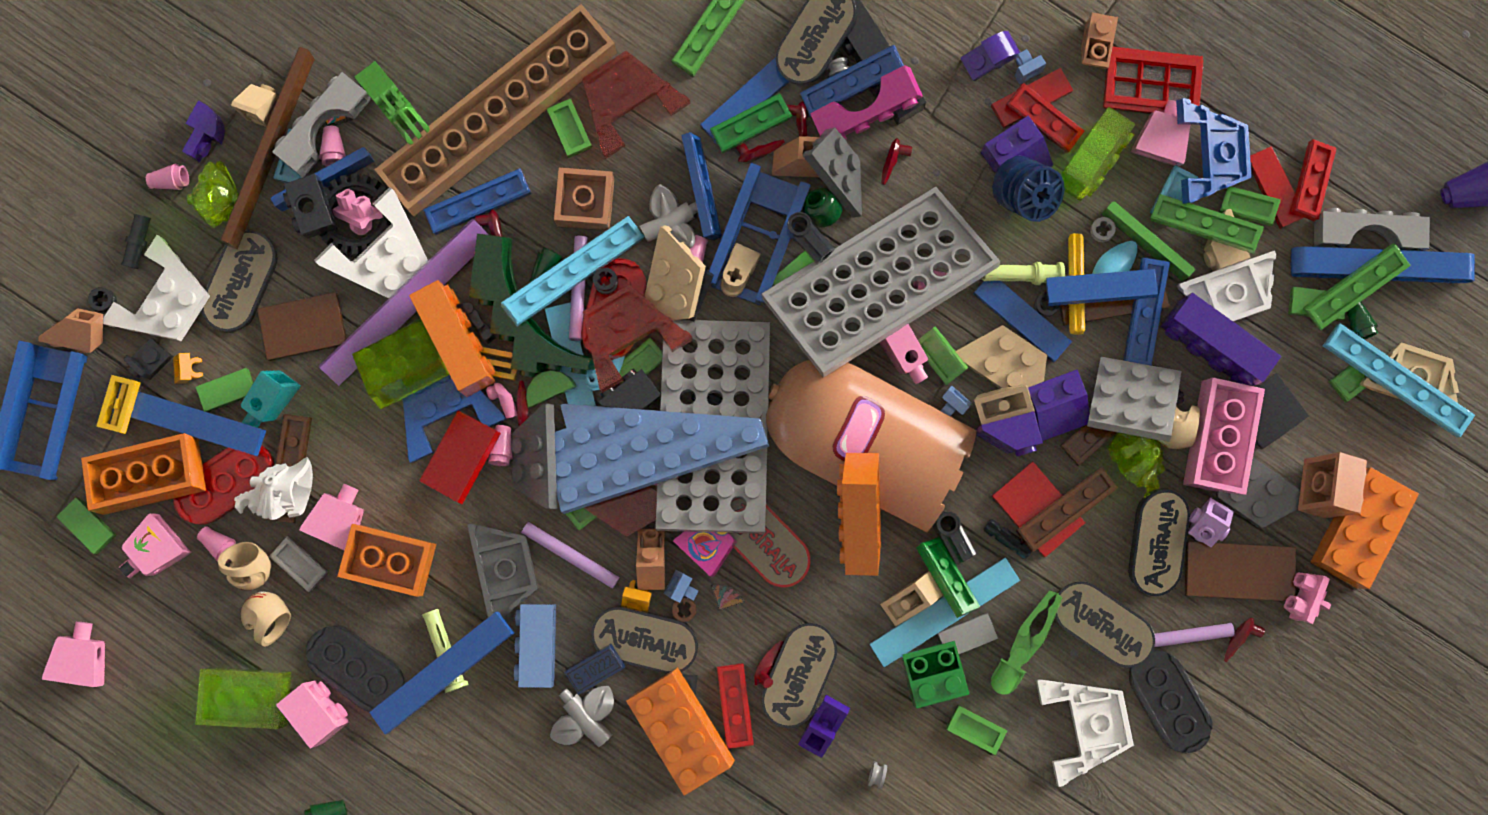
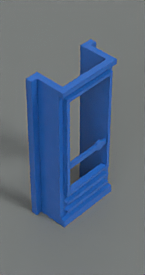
(772, 195)
(46, 364)

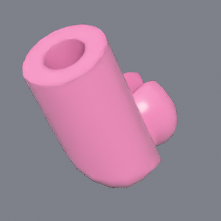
(505, 398)

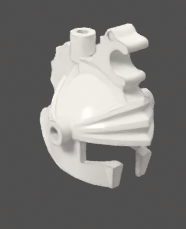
(279, 491)

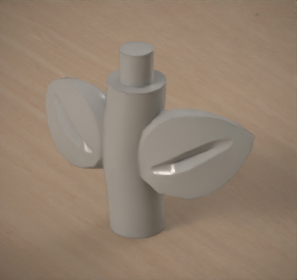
(667, 212)
(584, 717)

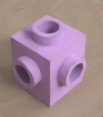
(1210, 522)

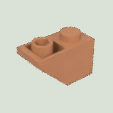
(1098, 40)
(790, 161)
(78, 331)
(650, 560)

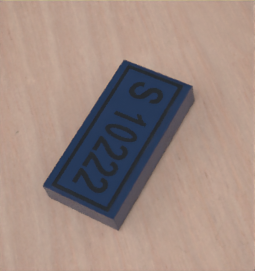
(594, 669)

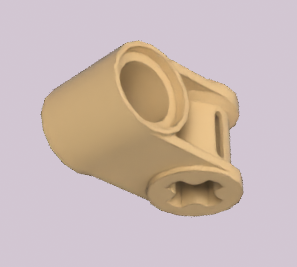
(739, 267)

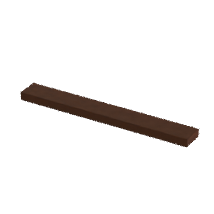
(264, 156)

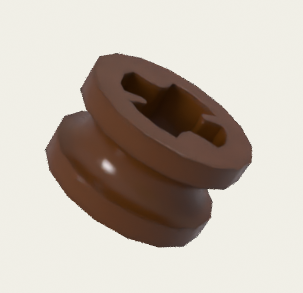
(693, 609)

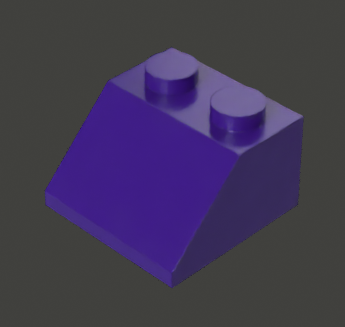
(1018, 140)
(1060, 404)
(1012, 434)

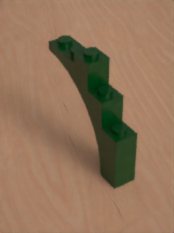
(492, 284)

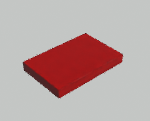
(460, 457)
(1026, 497)

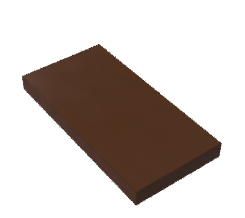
(1240, 571)

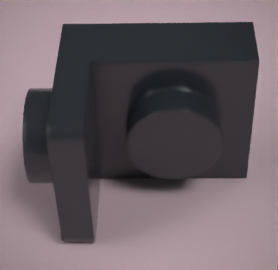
(148, 360)

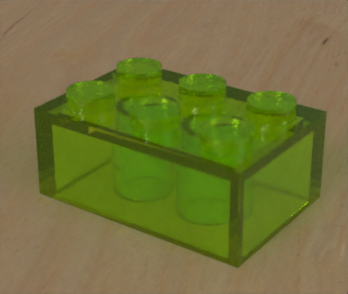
(1097, 154)
(399, 364)
(242, 697)

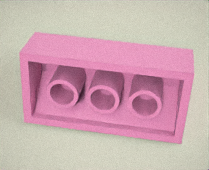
(1224, 436)

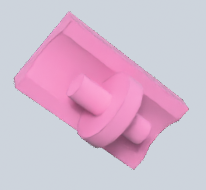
(356, 211)
(1309, 599)

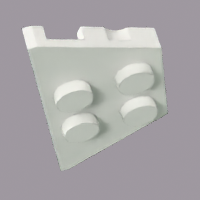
(1237, 289)

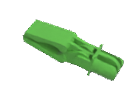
(391, 101)
(1009, 672)

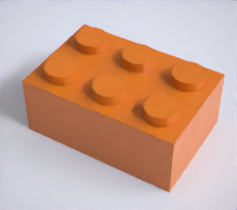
(387, 560)

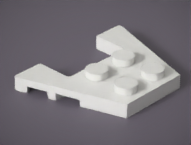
(388, 259)
(171, 302)
(1098, 723)

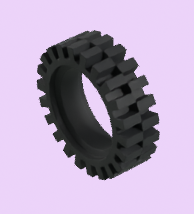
(359, 185)

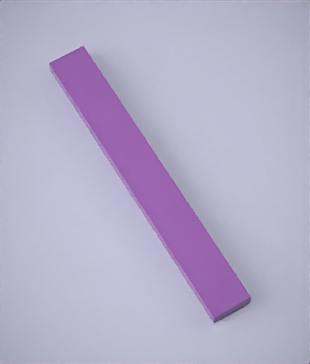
(399, 306)

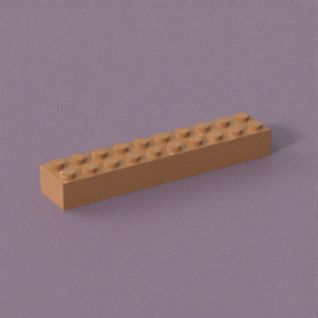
(497, 110)

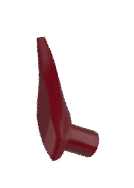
(800, 112)
(758, 151)
(891, 159)
(491, 220)
(522, 407)
(1240, 636)
(765, 664)

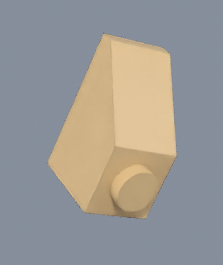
(256, 103)
(1220, 255)
(1003, 403)
(912, 599)

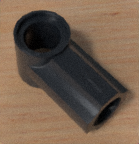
(811, 239)
(954, 539)

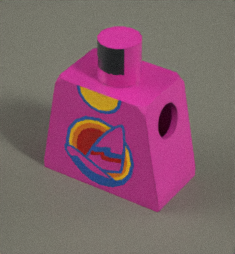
(706, 548)

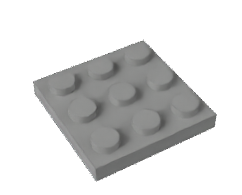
(1135, 399)

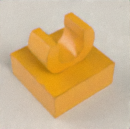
(183, 368)
(636, 598)

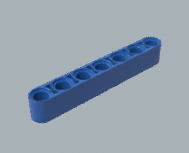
(1341, 262)

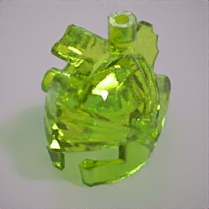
(214, 194)
(1138, 459)

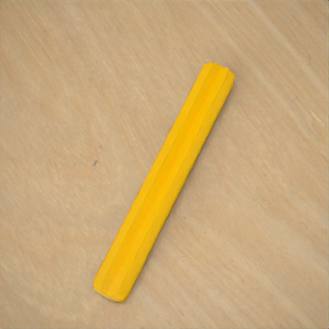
(1076, 267)

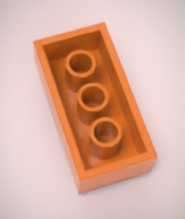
(452, 338)
(143, 474)
(860, 513)
(1360, 542)
(680, 731)

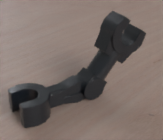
(474, 317)

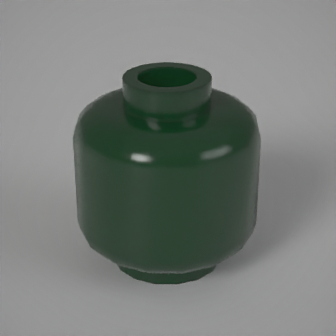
(822, 207)

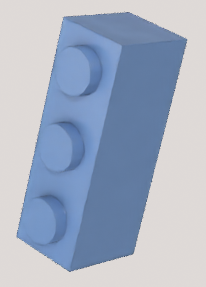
(535, 645)

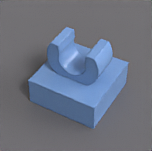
(1028, 67)
(955, 401)
(680, 587)

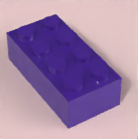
(1219, 341)

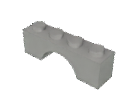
(341, 98)
(1337, 228)

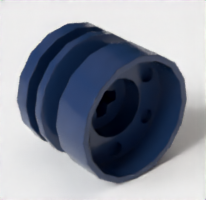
(1028, 188)

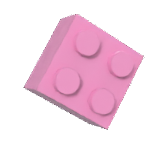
(313, 713)

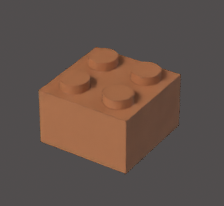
(584, 199)
(1332, 485)

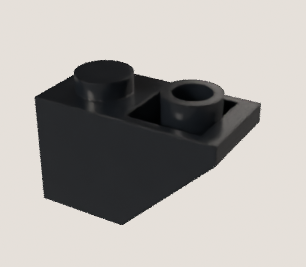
(632, 394)

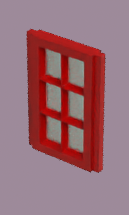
(1148, 79)

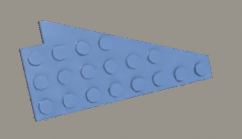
(626, 449)

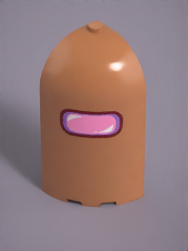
(855, 412)

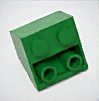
(934, 674)

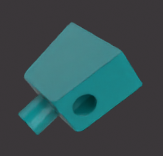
(268, 397)

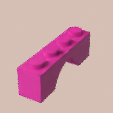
(896, 92)

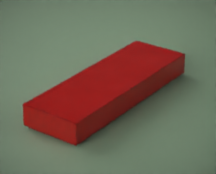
(1050, 87)
(1045, 117)
(1313, 180)
(1275, 184)
(735, 705)

